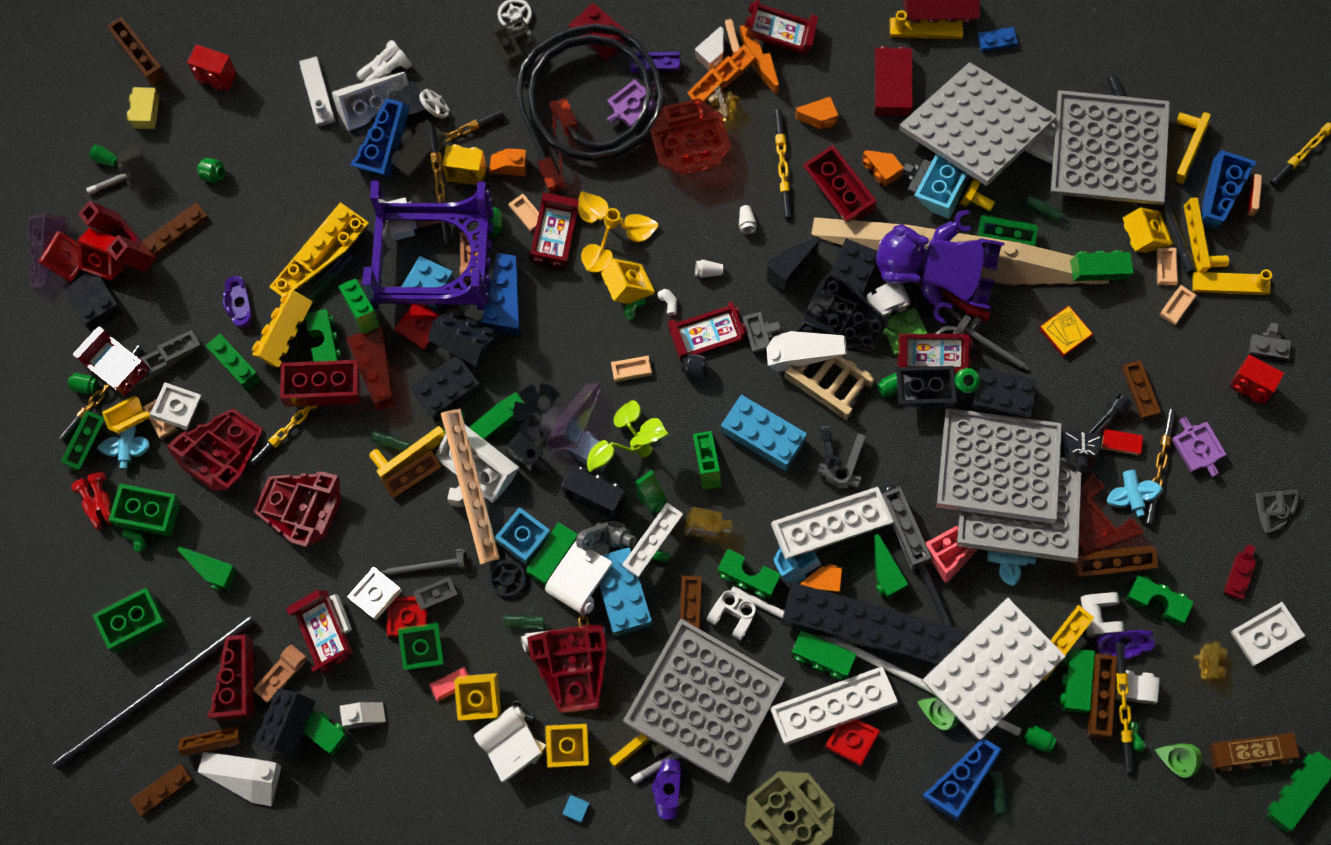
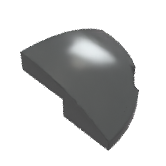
(1275, 508)

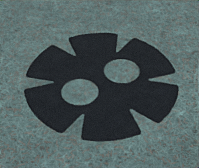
(524, 411)

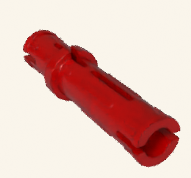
(970, 309)

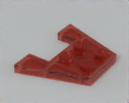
(1094, 527)

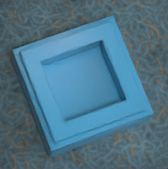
(575, 808)

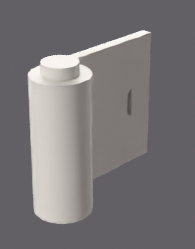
(578, 578)
(508, 743)

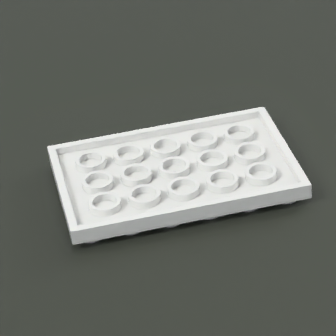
(993, 669)

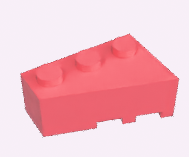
(946, 555)

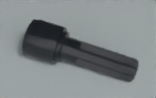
(1116, 407)

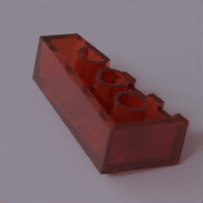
(374, 366)

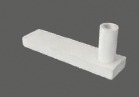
(317, 91)
(652, 540)

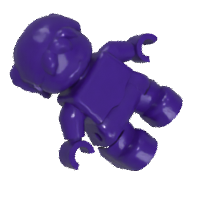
(943, 263)

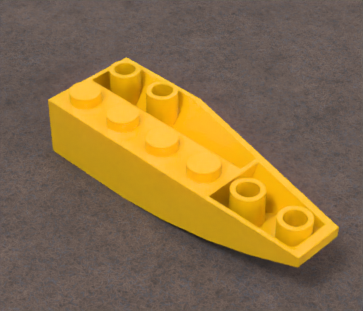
(322, 249)

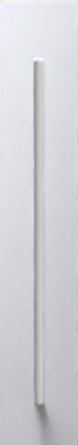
(863, 654)

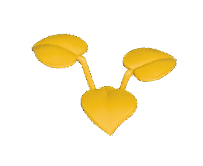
(594, 207)

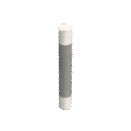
(108, 183)
(652, 769)

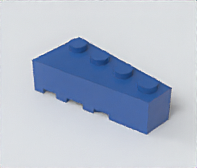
(383, 139)
(1223, 186)
(503, 306)
(959, 785)

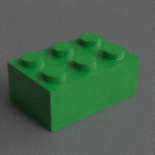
(145, 510)
(130, 620)

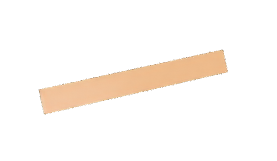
(470, 486)

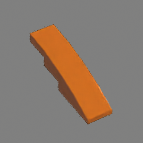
(763, 64)
(723, 74)

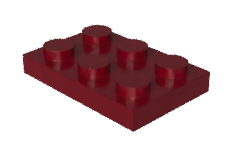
(592, 15)

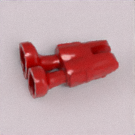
(96, 506)

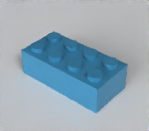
(763, 432)
(623, 596)

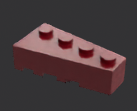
(235, 681)

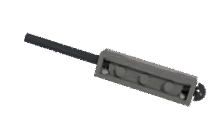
(912, 541)

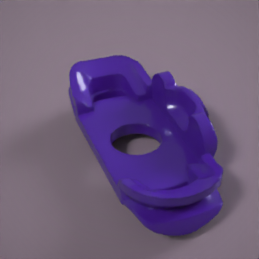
(236, 289)
(1139, 641)
(667, 804)

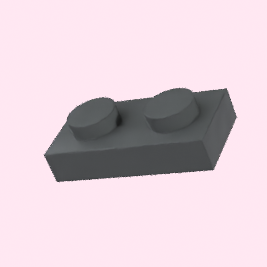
(435, 593)

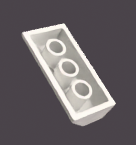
(492, 467)

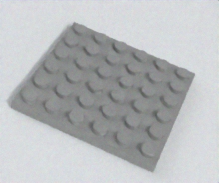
(978, 123)
(1110, 147)
(999, 465)
(1030, 537)
(703, 701)

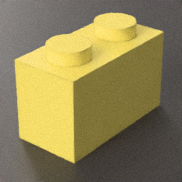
(143, 108)

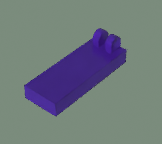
(663, 61)

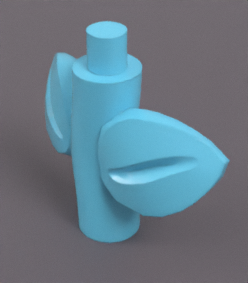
(124, 447)
(1134, 493)
(1010, 565)

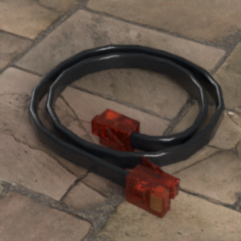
(563, 110)

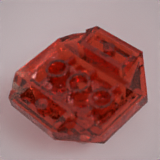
(684, 122)

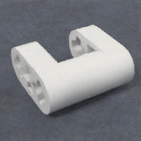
(1092, 604)

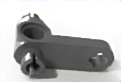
(847, 470)
(608, 533)

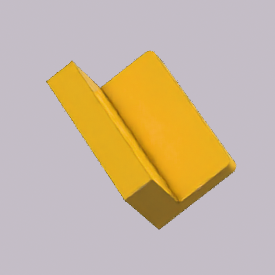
(125, 415)

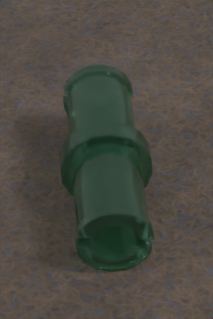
(1043, 208)
(390, 442)
(523, 621)
(998, 792)

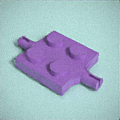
(629, 103)
(1198, 446)

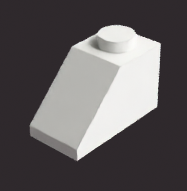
(711, 50)
(362, 714)

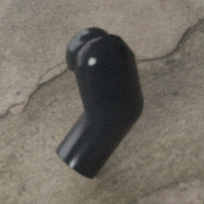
(529, 718)

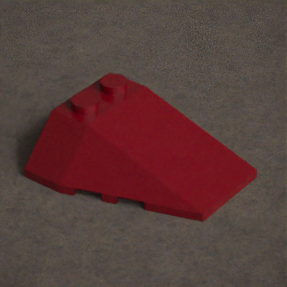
(217, 450)
(300, 505)
(571, 664)

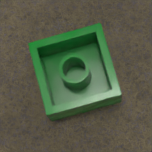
(420, 646)

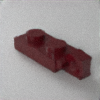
(1240, 573)

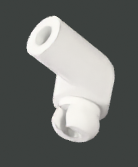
(670, 299)

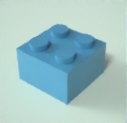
(428, 274)
(522, 536)

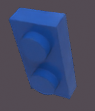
(997, 39)

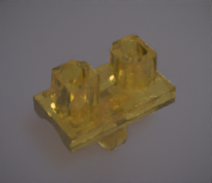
(721, 99)
(1209, 660)

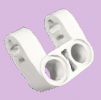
(735, 610)

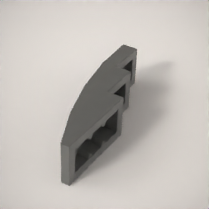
(169, 354)

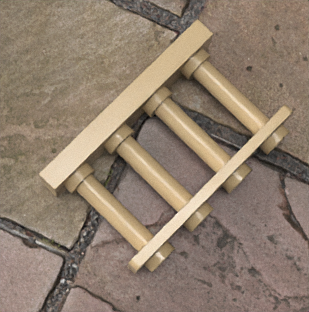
(826, 396)

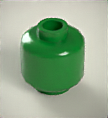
(211, 170)
(972, 383)

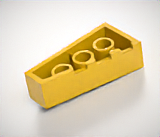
(281, 328)

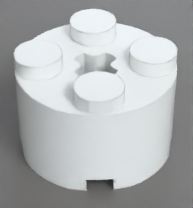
(890, 299)

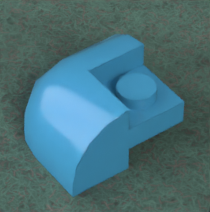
(795, 568)

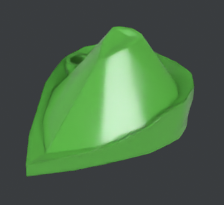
(938, 713)
(1181, 758)

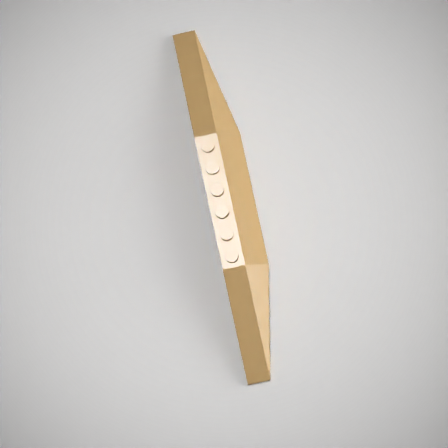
(1016, 262)

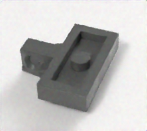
(916, 174)
(759, 331)
(1270, 344)

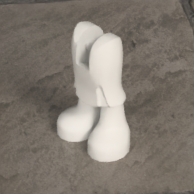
(379, 68)

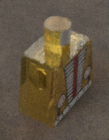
(700, 520)

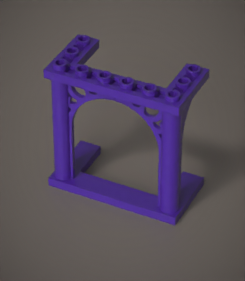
(474, 209)

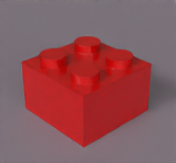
(212, 67)
(94, 256)
(1256, 379)

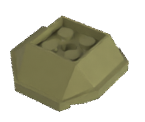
(793, 794)

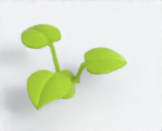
(649, 433)

